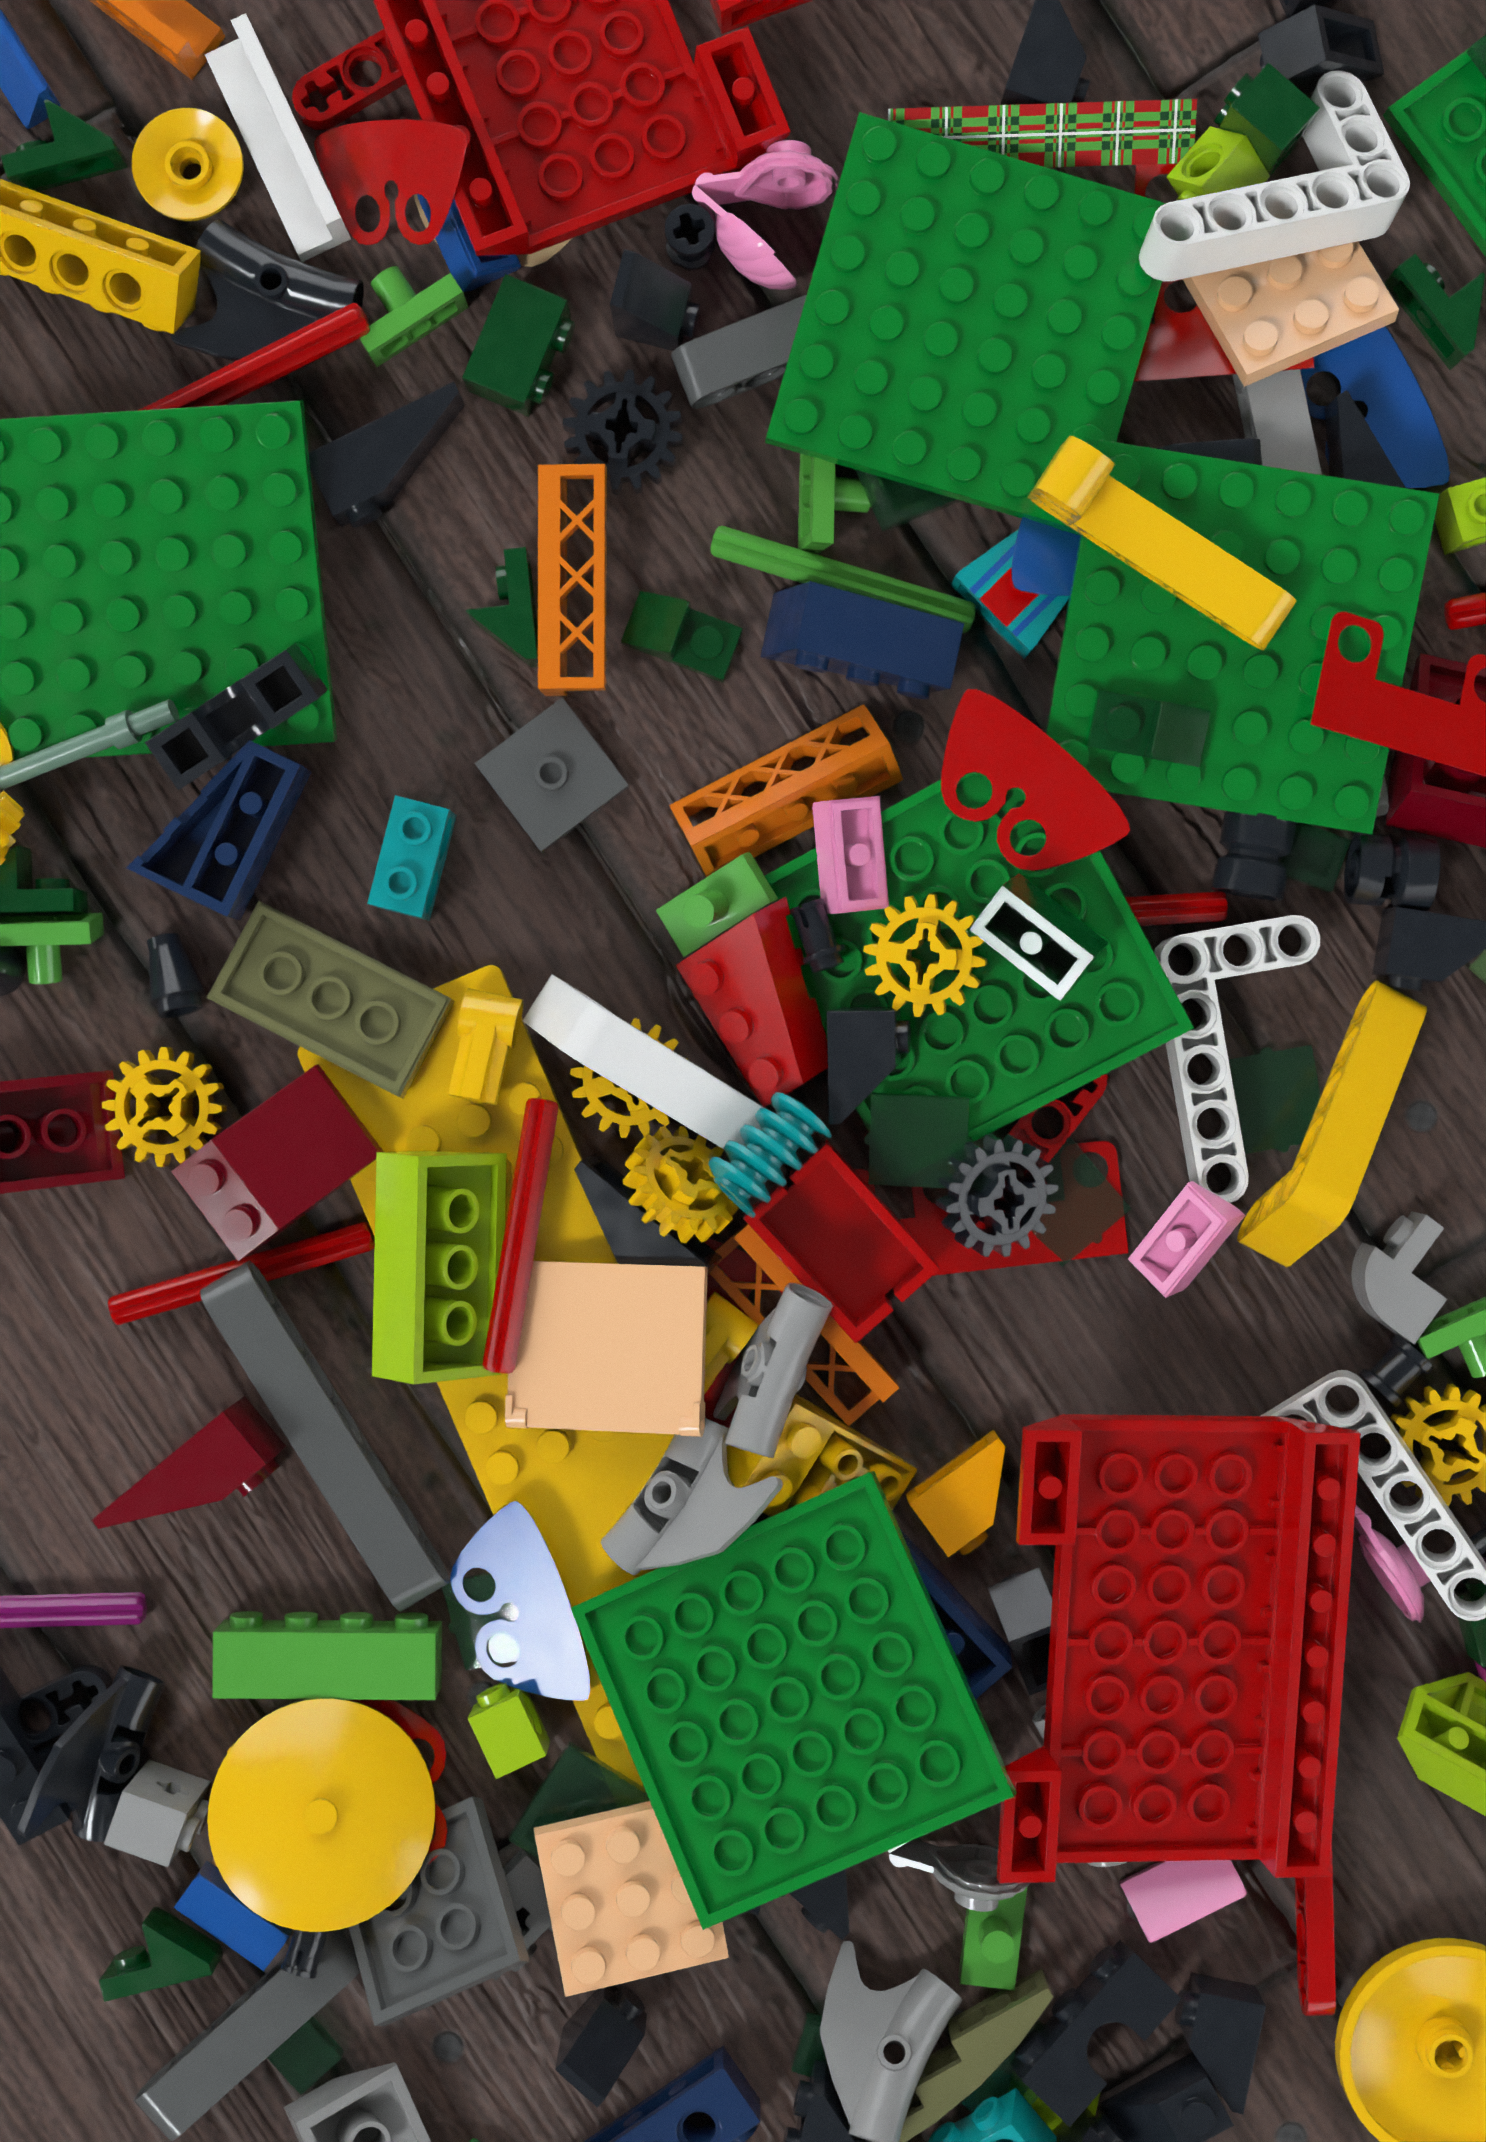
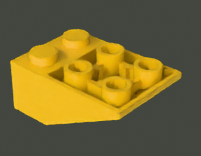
(816, 1456)

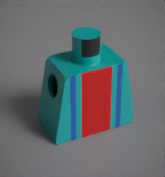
(1014, 614)

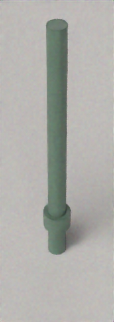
(119, 731)

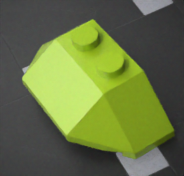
(1447, 1737)

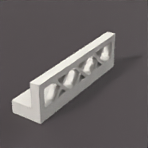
(276, 143)

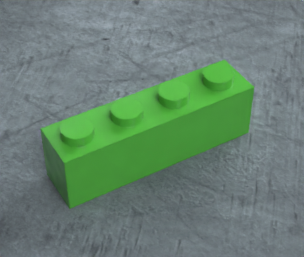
(327, 1657)

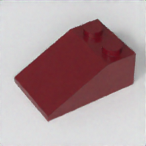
(1433, 795)
(57, 1132)
(277, 1162)
(223, 1456)

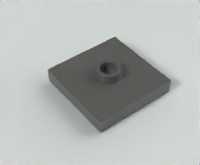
(552, 775)

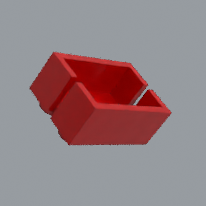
(842, 1241)

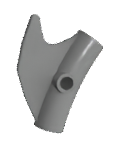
(772, 1370)
(687, 1506)
(860, 2025)

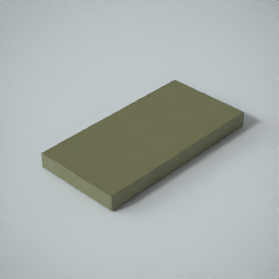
(331, 999)

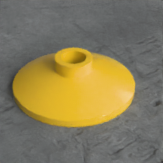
(171, 145)

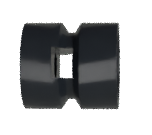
(1253, 856)
(1397, 872)

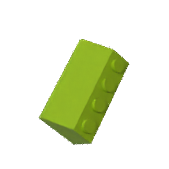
(435, 1262)

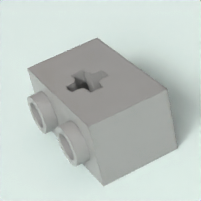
(159, 1813)

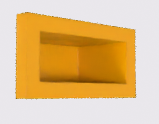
(961, 1496)

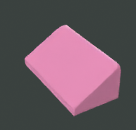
(850, 854)
(1185, 1238)
(1180, 1893)

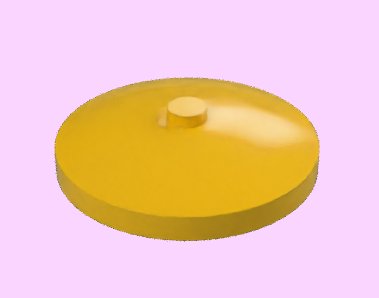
(321, 1814)
(1417, 2043)

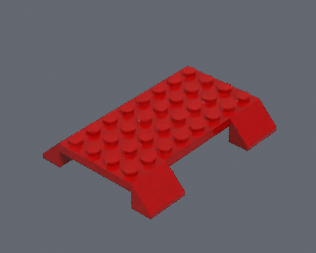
(578, 109)
(1186, 1641)

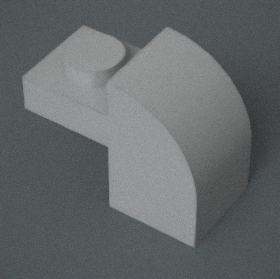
(1386, 1281)

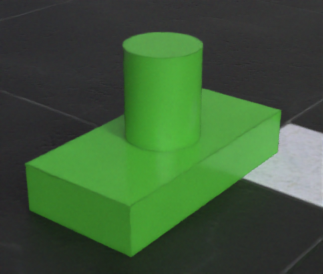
(409, 315)
(818, 499)
(716, 904)
(44, 935)
(1460, 1328)
(993, 1944)

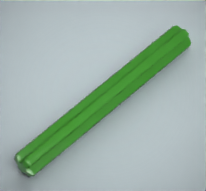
(807, 566)

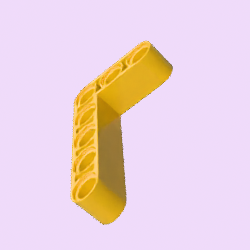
(1163, 549)
(1342, 1132)

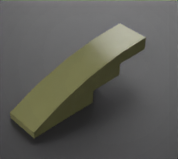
(979, 2044)

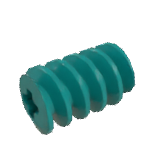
(766, 1151)

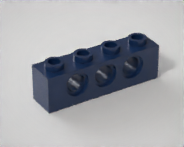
(708, 2087)

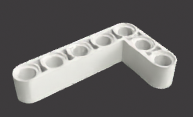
(1342, 203)
(1209, 1037)
(640, 1063)
(1383, 1473)

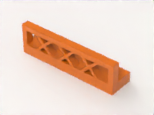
(169, 28)
(553, 578)
(787, 801)
(856, 1355)

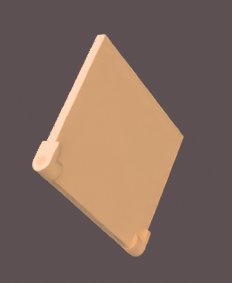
(611, 1349)

